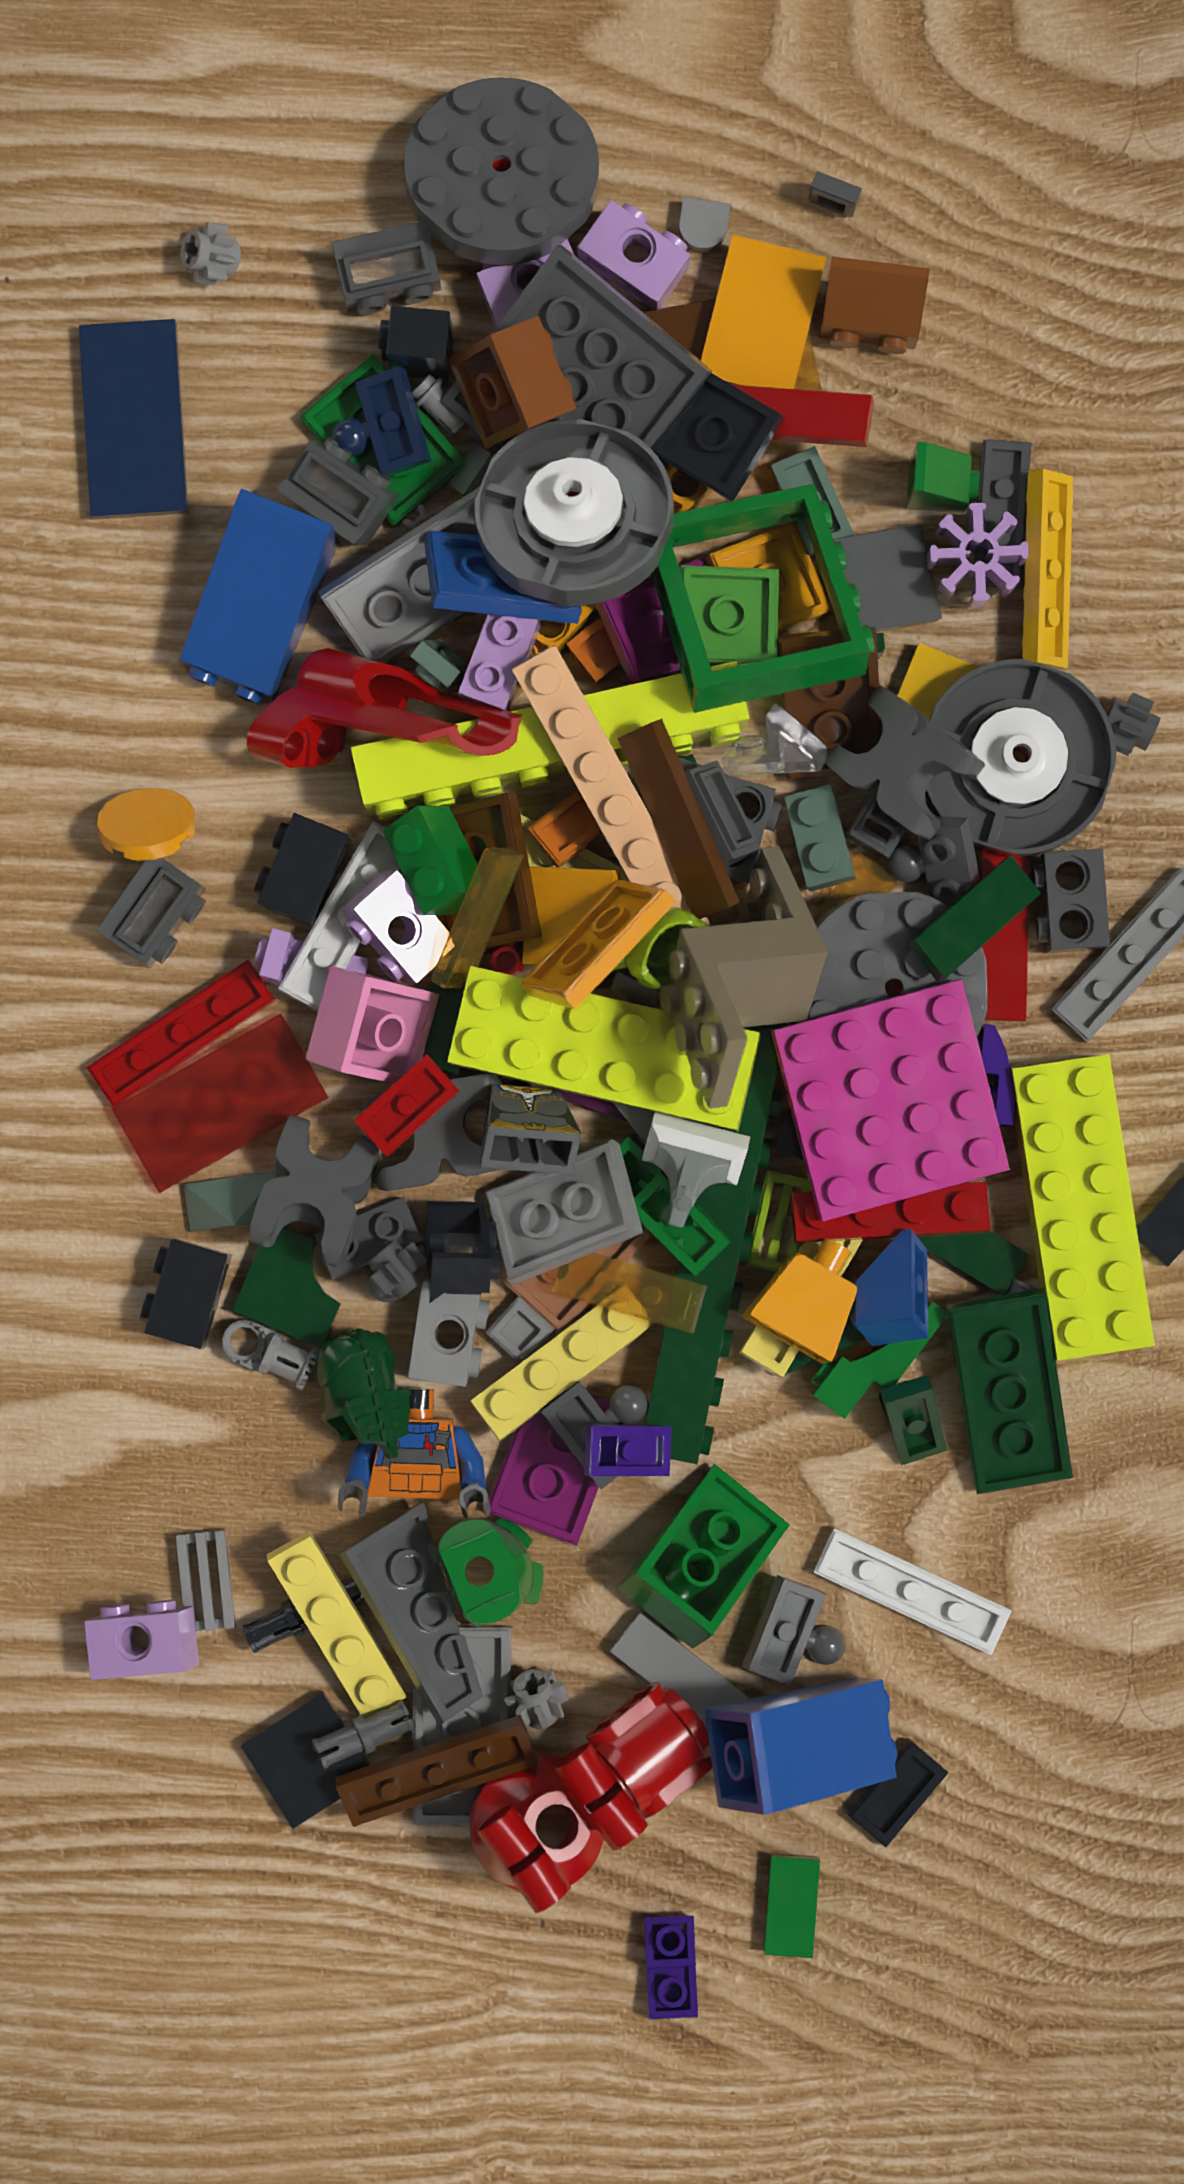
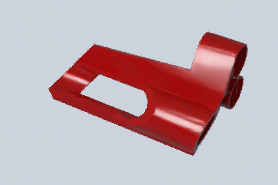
(355, 692)

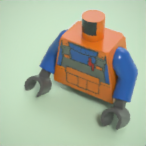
(432, 1463)

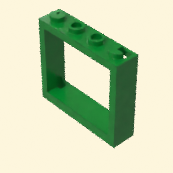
(779, 674)

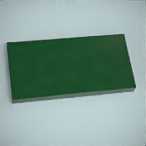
(1010, 1391)

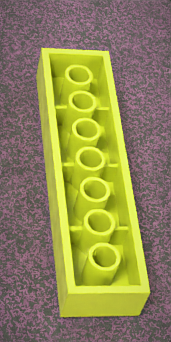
(412, 773)

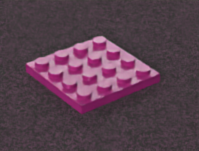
(890, 1099)

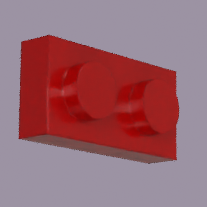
(407, 1105)

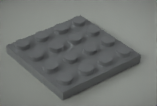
(614, 355)

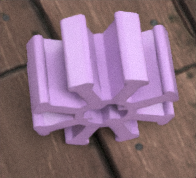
(974, 540)

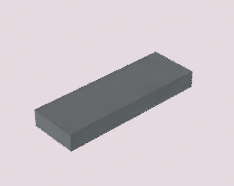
(1004, 489)

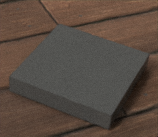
(891, 578)

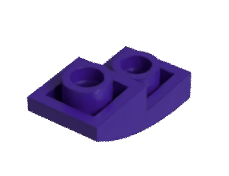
(997, 1065)
(671, 1967)

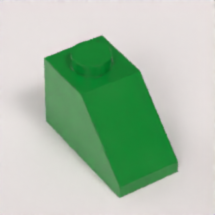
(940, 479)

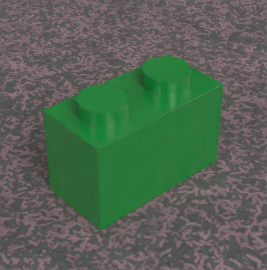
(432, 858)

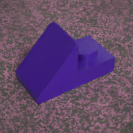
(627, 1450)

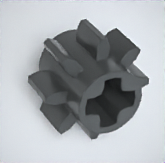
(1132, 723)
(396, 1270)

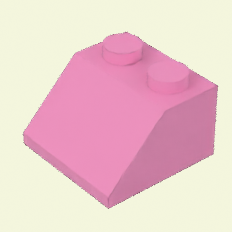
(371, 1025)

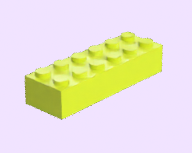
(595, 1051)
(1081, 1207)

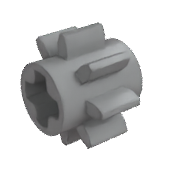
(210, 253)
(537, 1698)

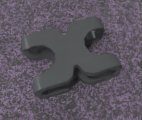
(904, 762)
(441, 1139)
(314, 1191)

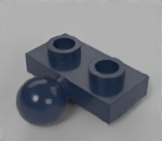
(390, 424)

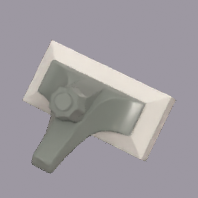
(693, 1159)

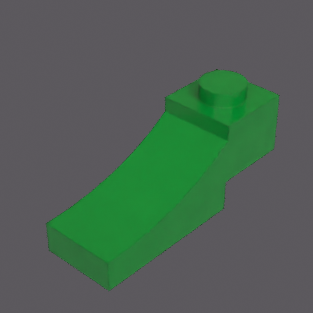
(700, 1237)
(845, 1381)

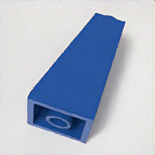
(258, 597)
(800, 1745)

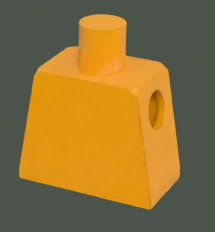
(807, 1302)

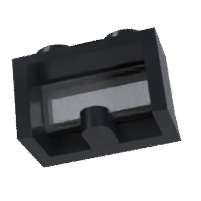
(459, 1248)

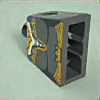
(529, 1130)

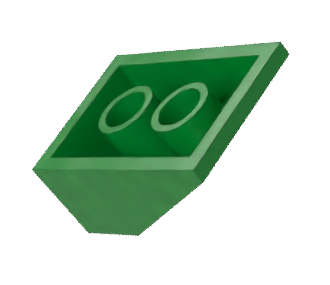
(703, 1557)

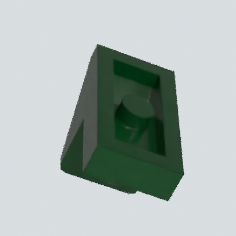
(913, 1419)

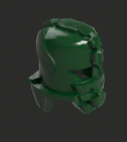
(362, 1390)

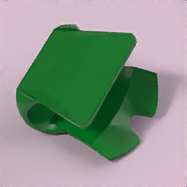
(515, 1574)

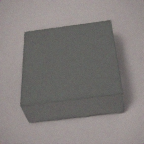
(834, 194)

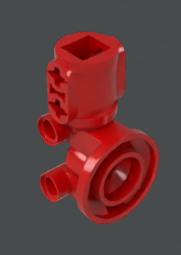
(607, 1788)

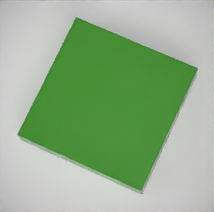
(734, 611)

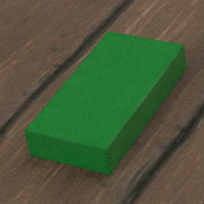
(791, 1905)

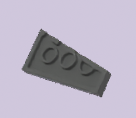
(408, 1596)

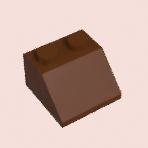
(873, 304)
(512, 381)

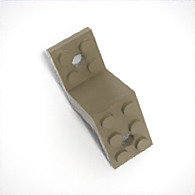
(743, 976)

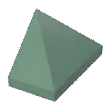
(224, 1201)

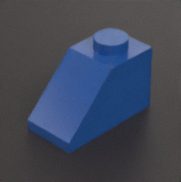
(894, 1293)

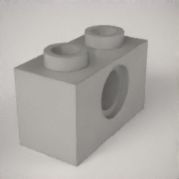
(438, 1363)

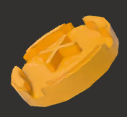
(146, 823)

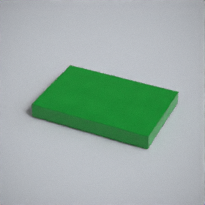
(413, 485)

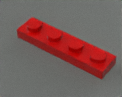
(939, 1212)

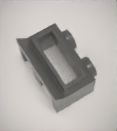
(387, 268)
(339, 491)
(727, 823)
(152, 911)

